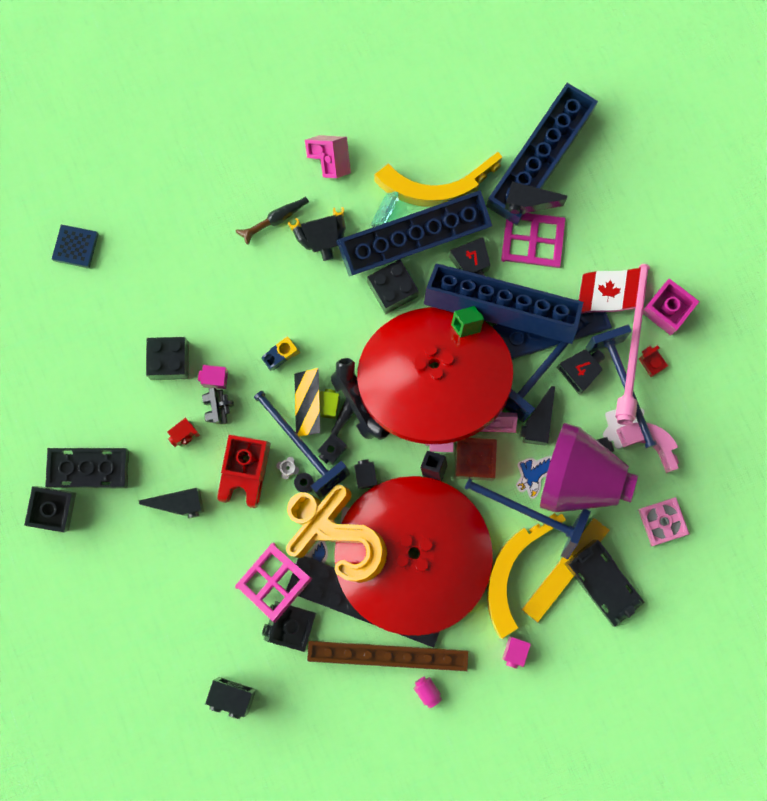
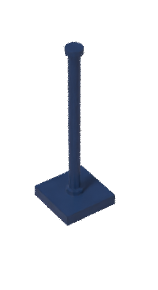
(609, 340)
(516, 403)
(329, 478)
(573, 532)

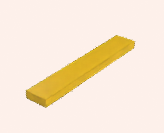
(560, 575)

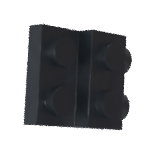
(291, 628)

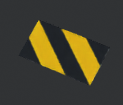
(307, 402)

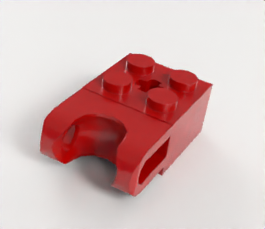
(243, 474)

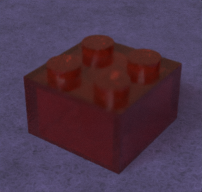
(475, 459)

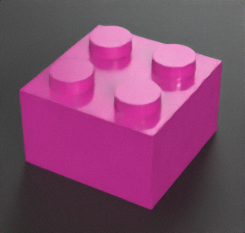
(670, 307)

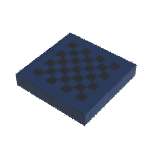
(75, 246)

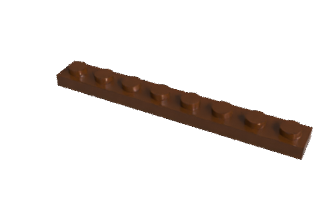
(387, 655)

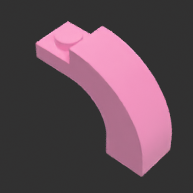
(665, 443)

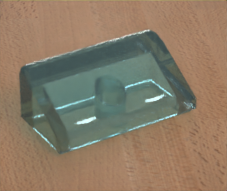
(385, 209)

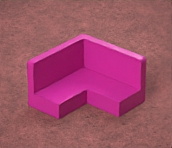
(332, 152)

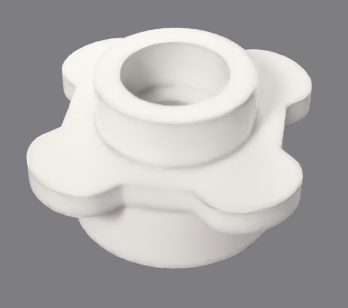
(282, 467)

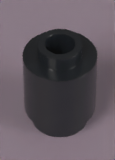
(307, 489)

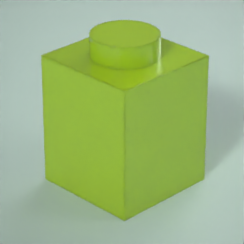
(328, 403)

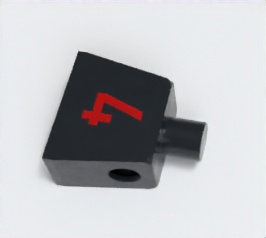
(471, 257)
(581, 369)

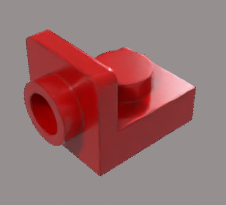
(652, 360)

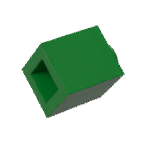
(467, 321)

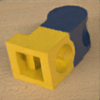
(280, 353)

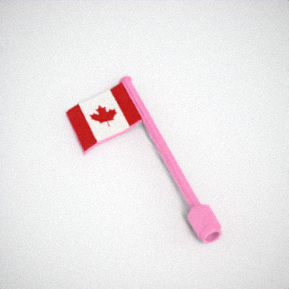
(613, 293)

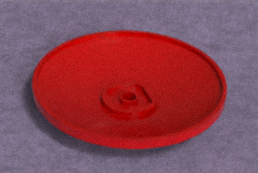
(430, 402)

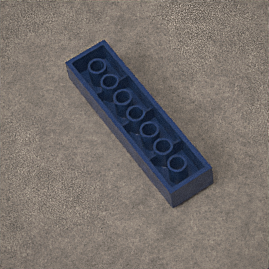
(544, 147)
(414, 233)
(504, 303)

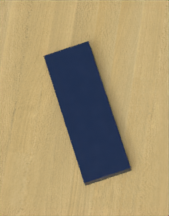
(524, 343)

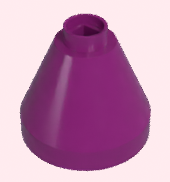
(584, 474)

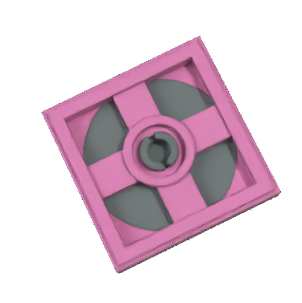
(663, 521)

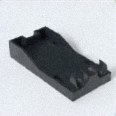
(87, 468)
(604, 582)

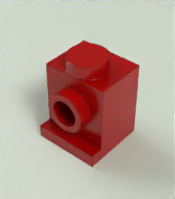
(182, 433)

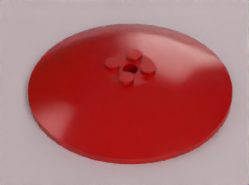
(453, 560)

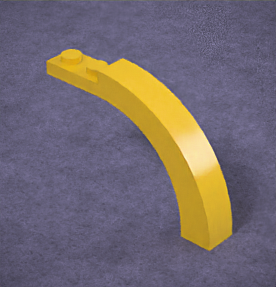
(433, 195)
(497, 585)

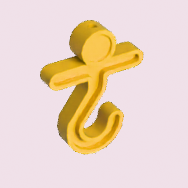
(319, 525)

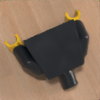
(321, 233)

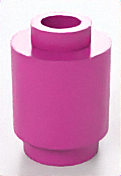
(427, 691)

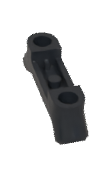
(346, 380)

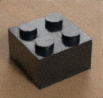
(392, 286)
(167, 358)
(50, 509)
(230, 697)

